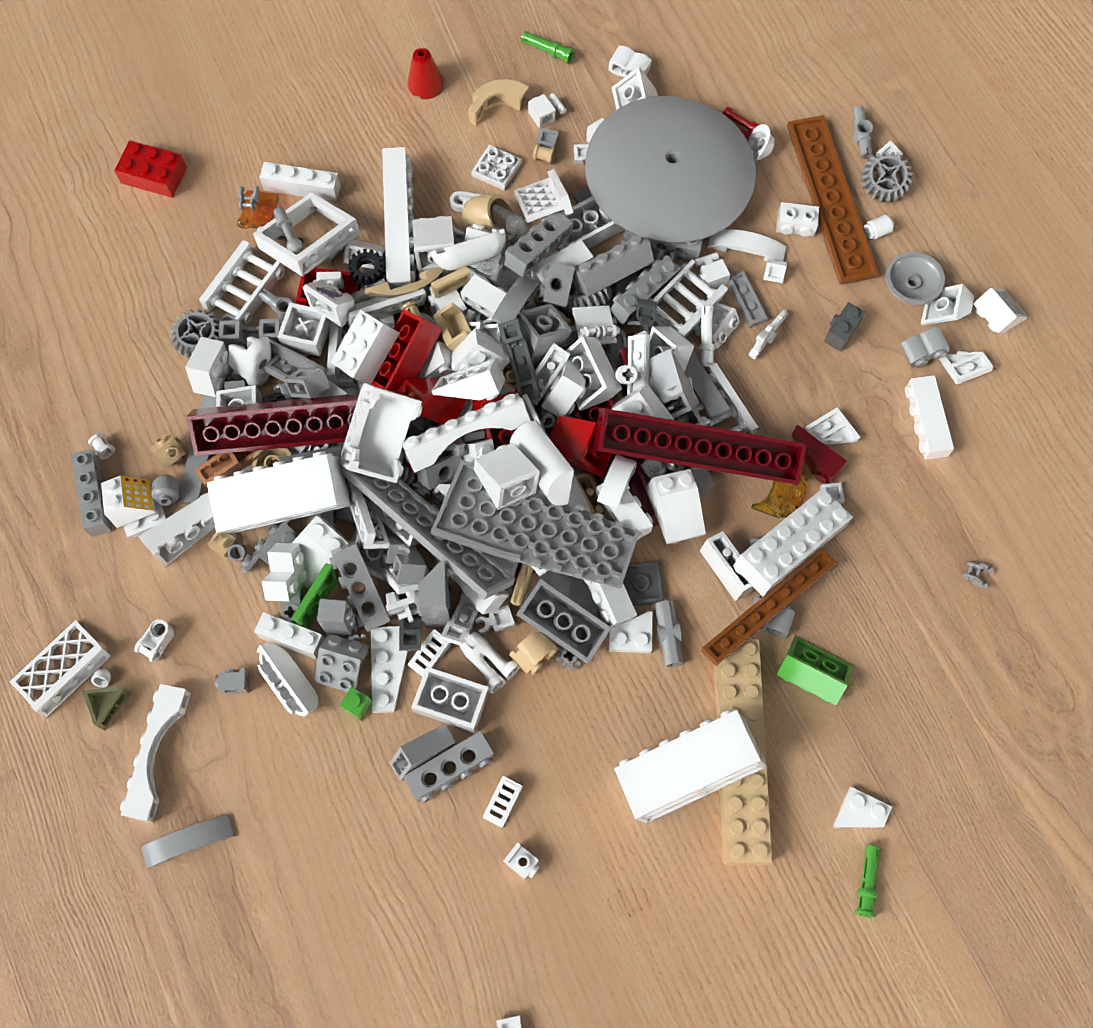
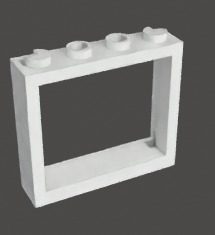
(318, 250)

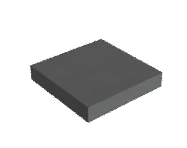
(644, 583)

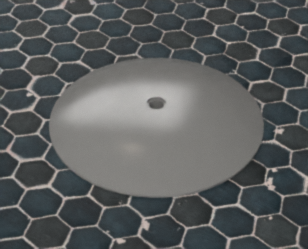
(670, 169)

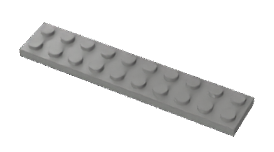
(417, 518)

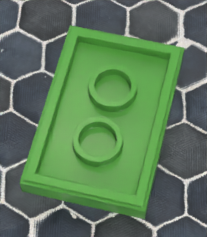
(319, 590)

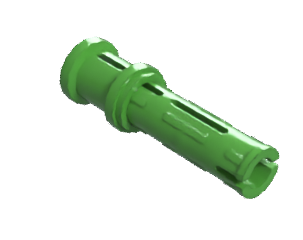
(555, 49)
(867, 891)

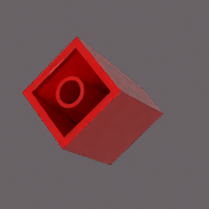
(433, 406)
(575, 442)

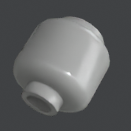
(165, 490)

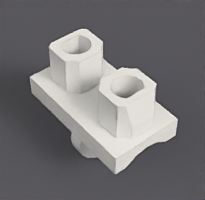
(395, 606)

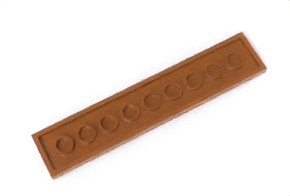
(832, 195)

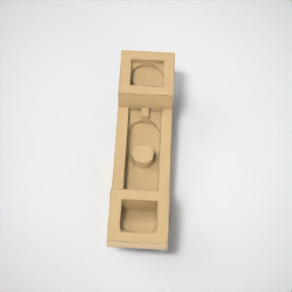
(384, 291)

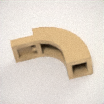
(497, 93)

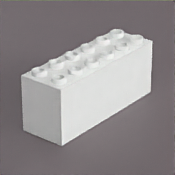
(278, 493)
(689, 766)

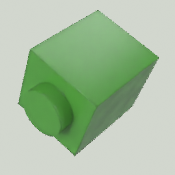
(356, 704)

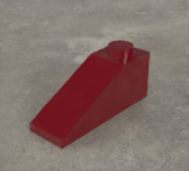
(821, 460)

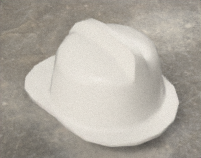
(761, 142)

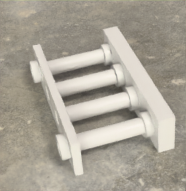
(233, 269)
(692, 319)
(737, 409)

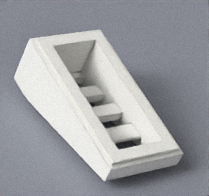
(424, 649)
(495, 798)

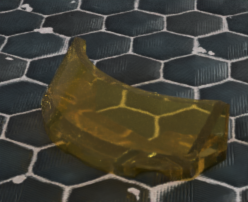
(783, 497)

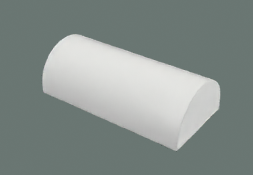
(554, 470)

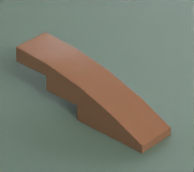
(224, 465)

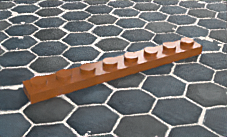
(768, 607)

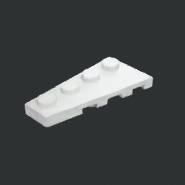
(386, 668)

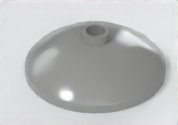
(918, 270)

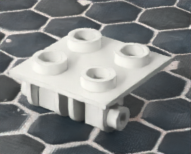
(596, 323)

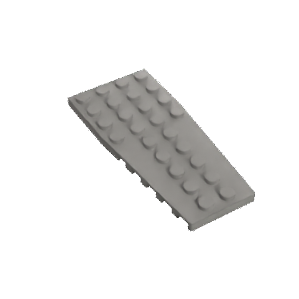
(535, 531)

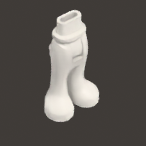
(477, 647)

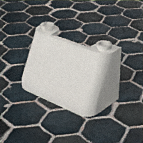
(378, 431)

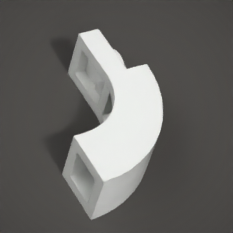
(617, 481)

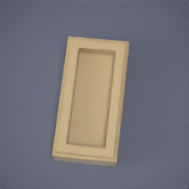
(450, 282)

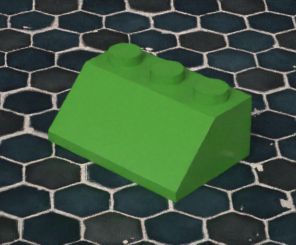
(815, 671)

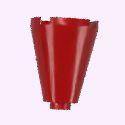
(424, 75)

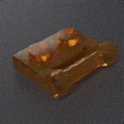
(263, 211)

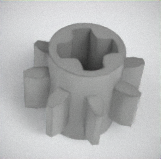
(565, 663)

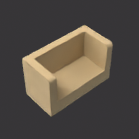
(453, 325)

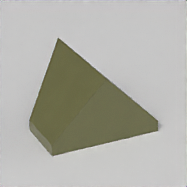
(104, 704)

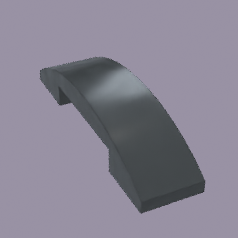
(520, 359)
(409, 632)

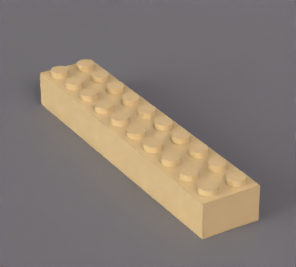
(744, 802)

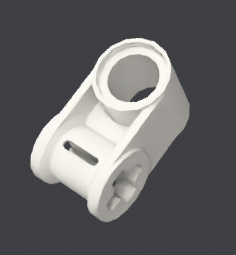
(155, 642)

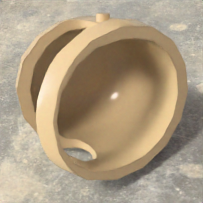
(480, 211)

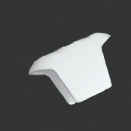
(249, 360)

